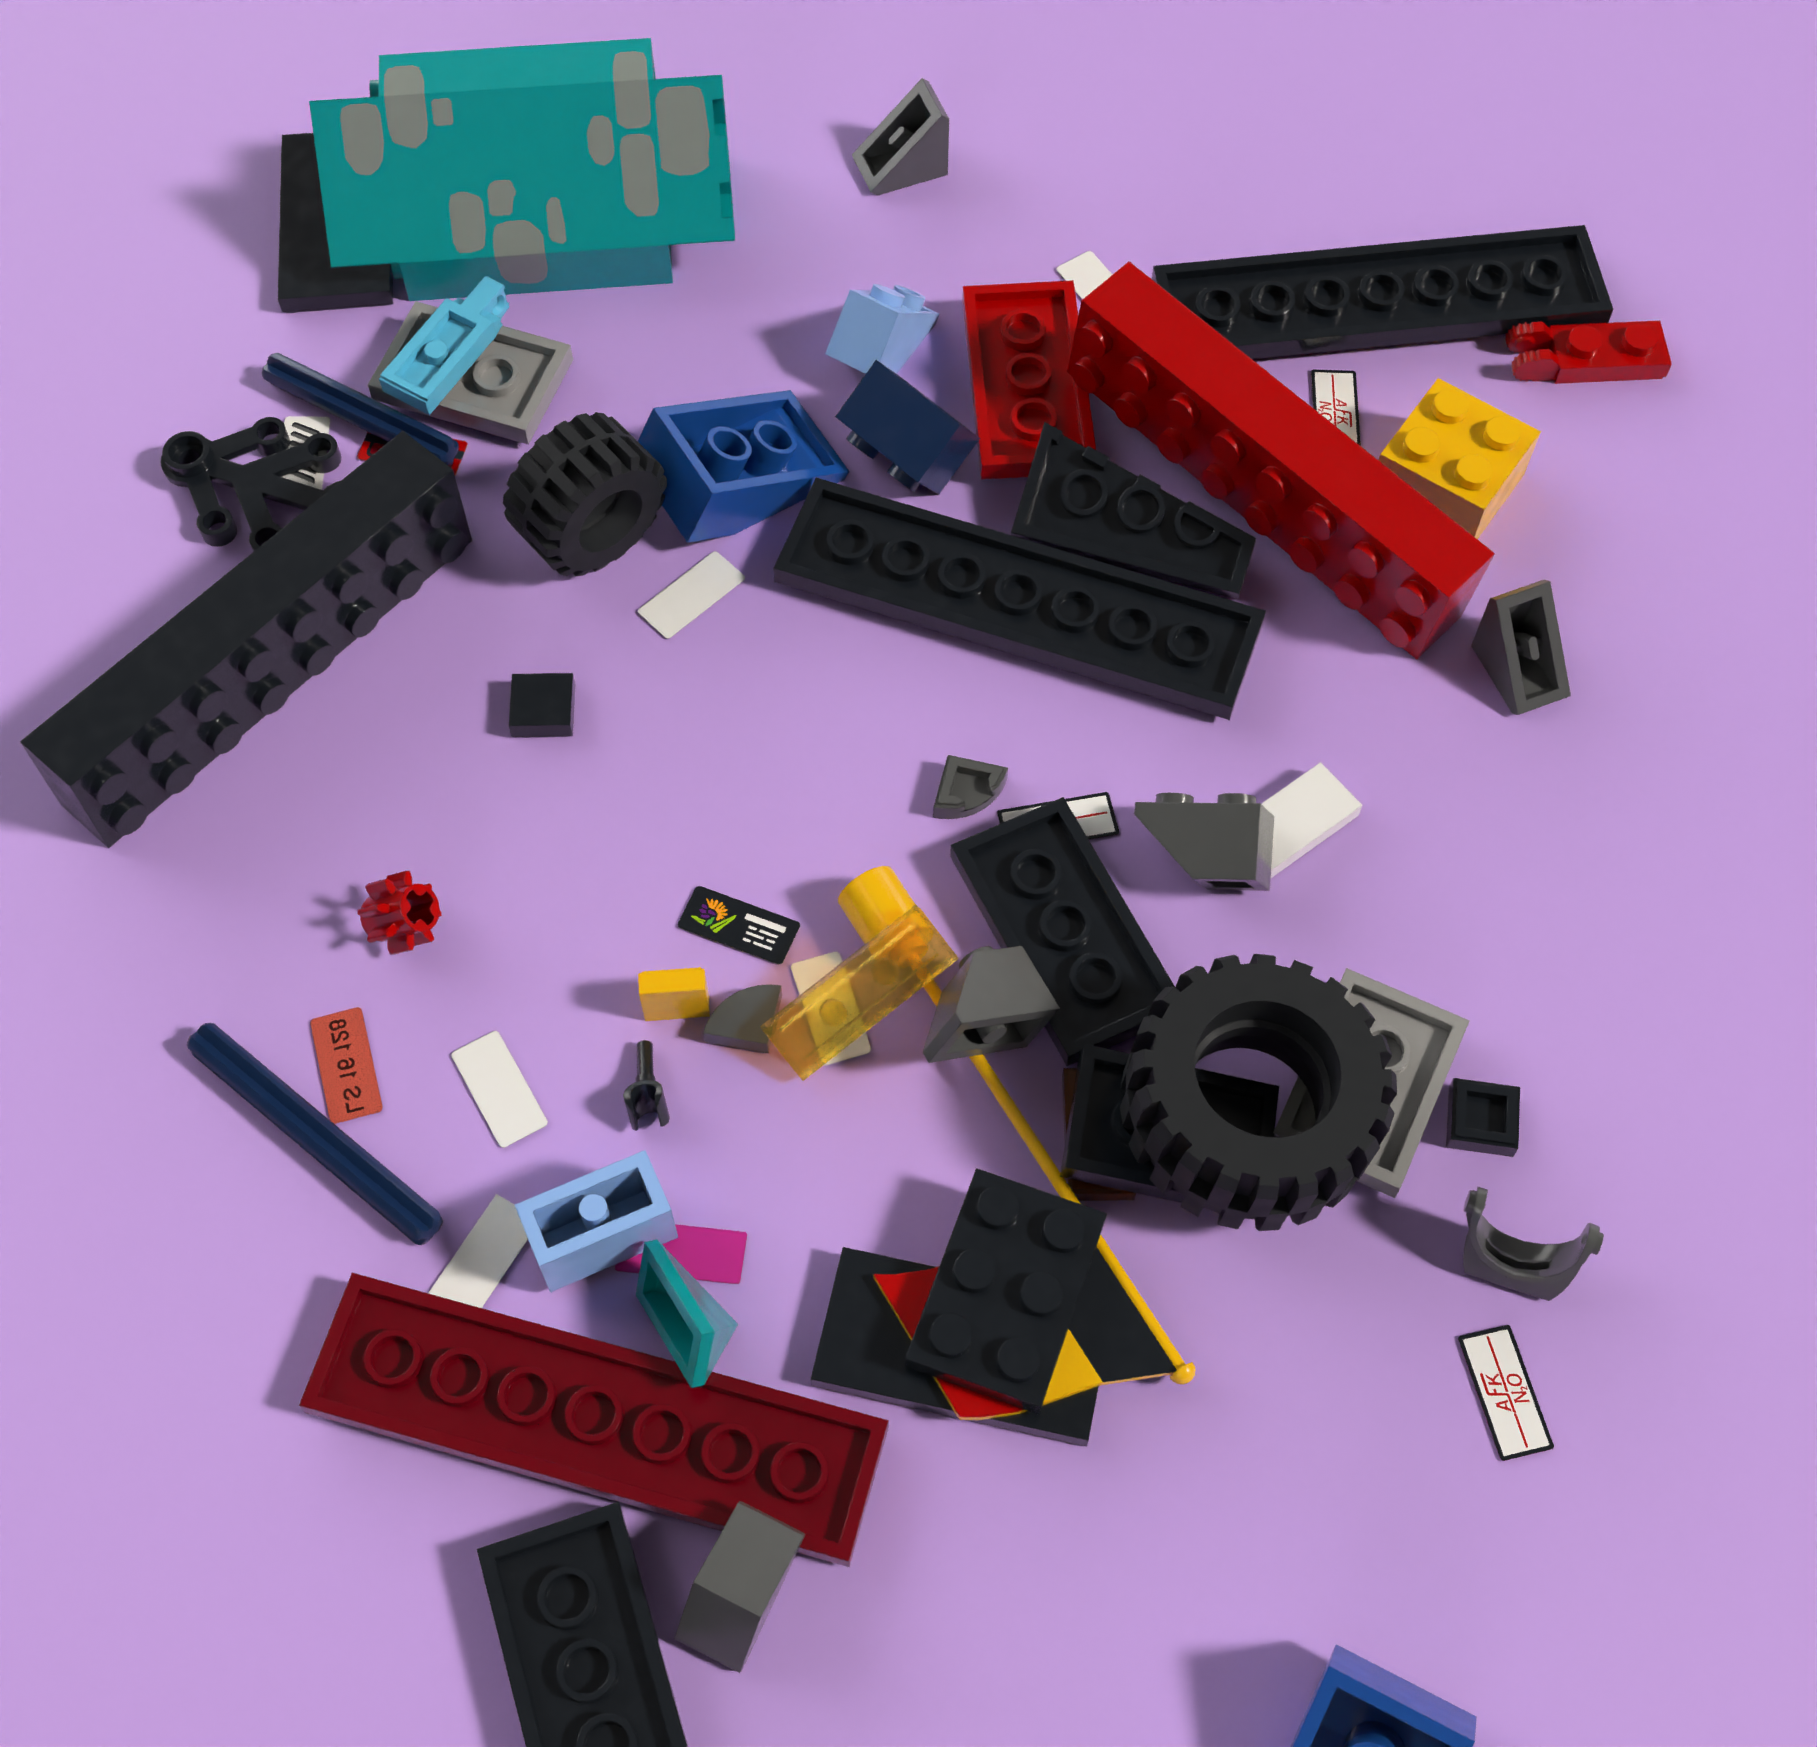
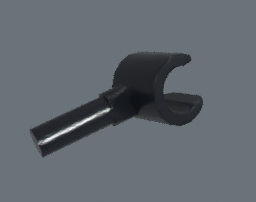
(646, 1093)

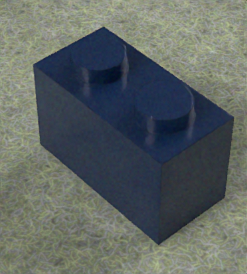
(906, 428)

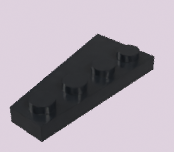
(1112, 516)

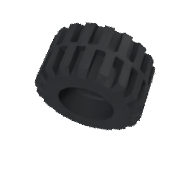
(584, 494)

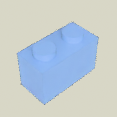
(597, 1220)

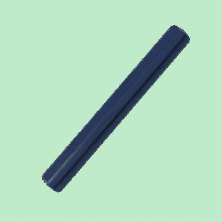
(315, 1133)

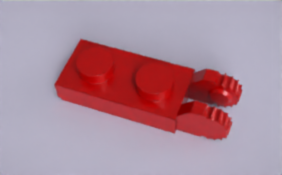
(1589, 352)

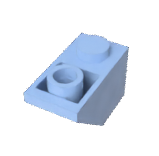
(880, 327)

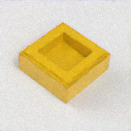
(674, 994)

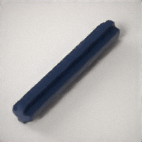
(354, 406)

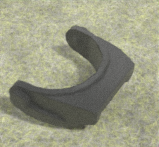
(1520, 1264)

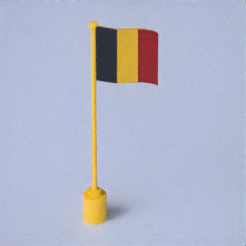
(1112, 1327)

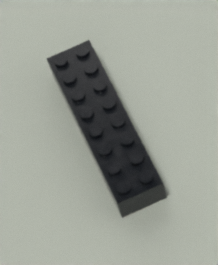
(251, 640)

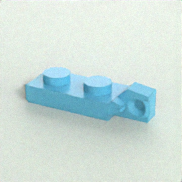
(446, 347)

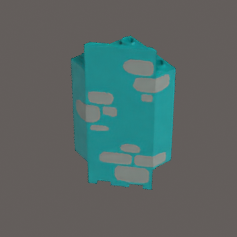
(524, 168)

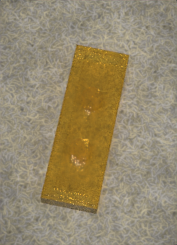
(859, 992)

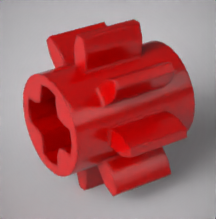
(399, 912)

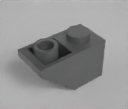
(1215, 843)

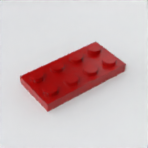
(1018, 371)

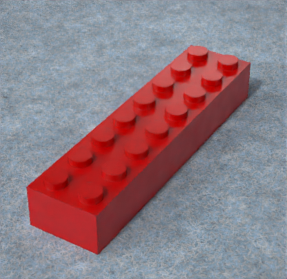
(1275, 461)

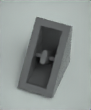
(907, 144)
(1523, 648)
(738, 1586)

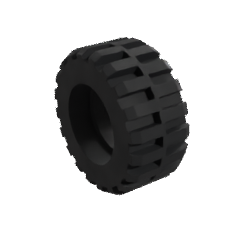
(1299, 1024)

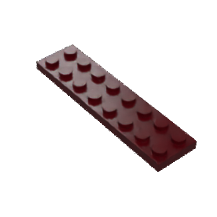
(593, 1415)

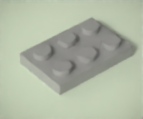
(503, 388)
(1422, 1051)

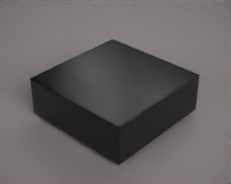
(542, 705)
(1483, 1117)

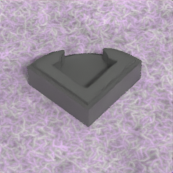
(967, 787)
(739, 1018)

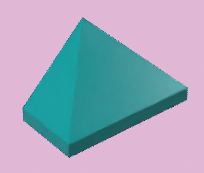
(682, 1313)

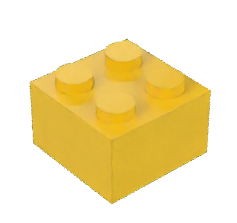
(1461, 454)

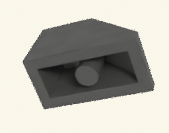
(989, 1006)

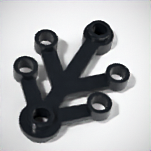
(196, 461)

